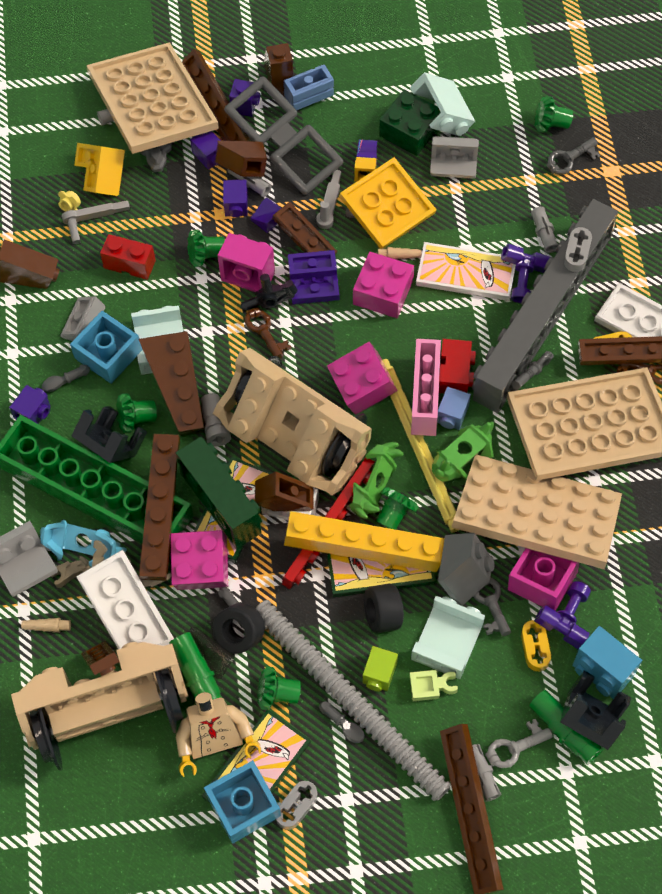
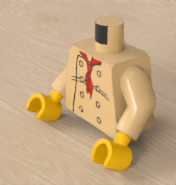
(212, 728)

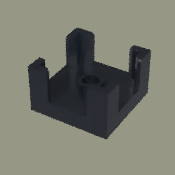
(105, 441)
(593, 717)

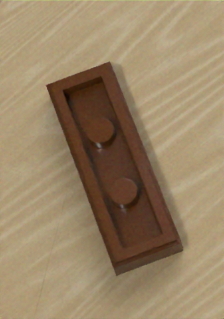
(301, 230)

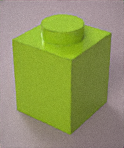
(379, 669)

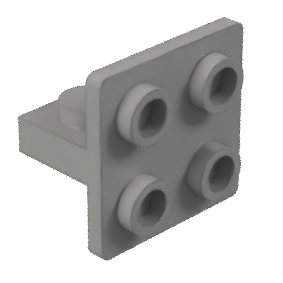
(454, 157)

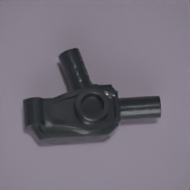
(270, 295)

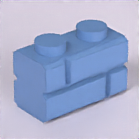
(309, 87)

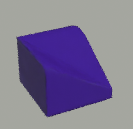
(264, 213)

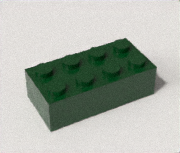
(219, 492)

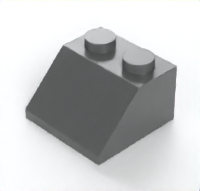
(464, 566)

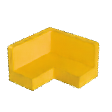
(102, 168)

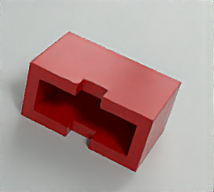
(128, 256)
(455, 365)

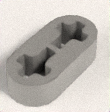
(573, 248)
(301, 809)

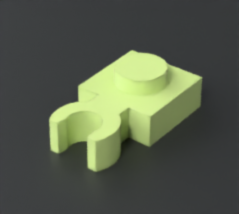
(426, 685)

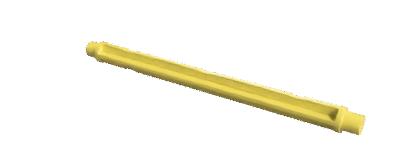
(422, 451)

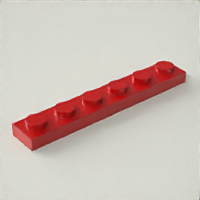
(296, 571)

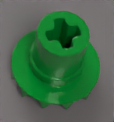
(552, 115)
(203, 247)
(134, 412)
(395, 508)
(276, 689)

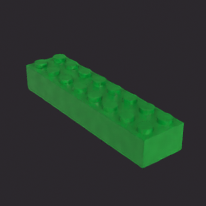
(82, 479)

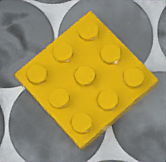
(387, 203)

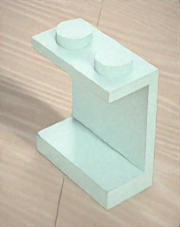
(454, 115)
(155, 323)
(448, 636)

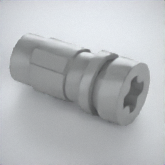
(214, 429)

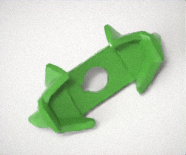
(449, 462)
(367, 498)

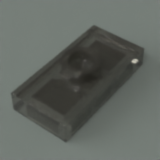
(215, 656)

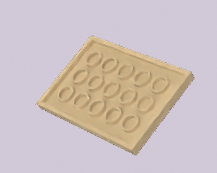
(152, 97)
(589, 423)
(540, 515)

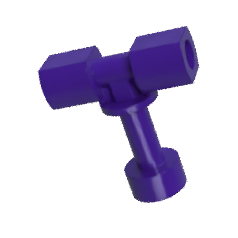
(524, 264)
(564, 620)

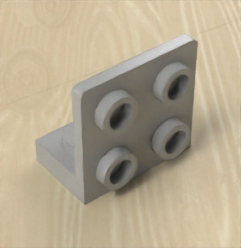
(24, 559)

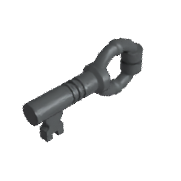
(569, 156)
(534, 369)
(492, 602)

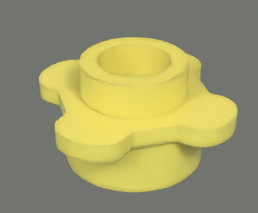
(68, 200)

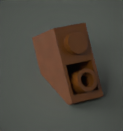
(242, 157)

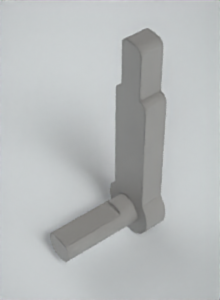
(327, 206)
(73, 216)

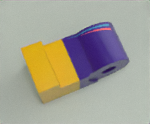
(366, 158)

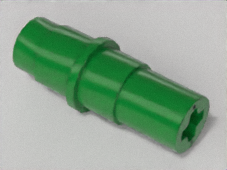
(194, 667)
(551, 712)

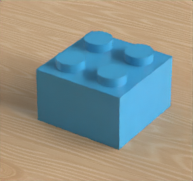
(106, 346)
(607, 661)
(242, 801)

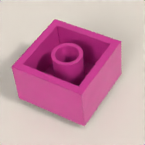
(244, 262)
(383, 284)
(362, 378)
(199, 560)
(542, 577)

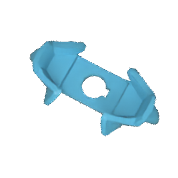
(63, 536)

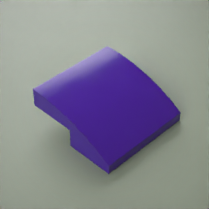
(314, 276)

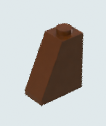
(278, 65)
(26, 266)

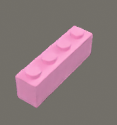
(426, 387)

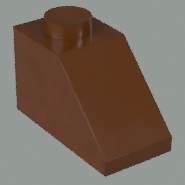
(283, 493)

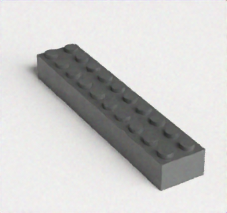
(540, 310)

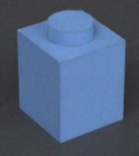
(453, 408)

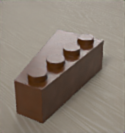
(175, 374)

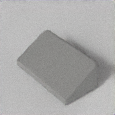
(82, 314)

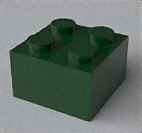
(409, 122)

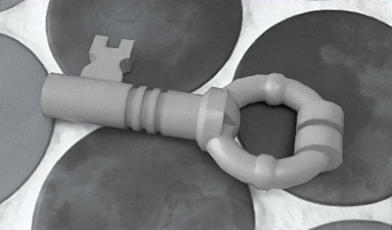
(538, 736)

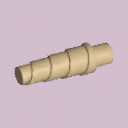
(400, 253)
(47, 625)

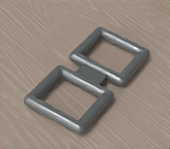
(284, 135)

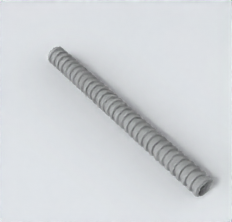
(353, 702)

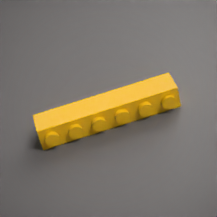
(364, 541)

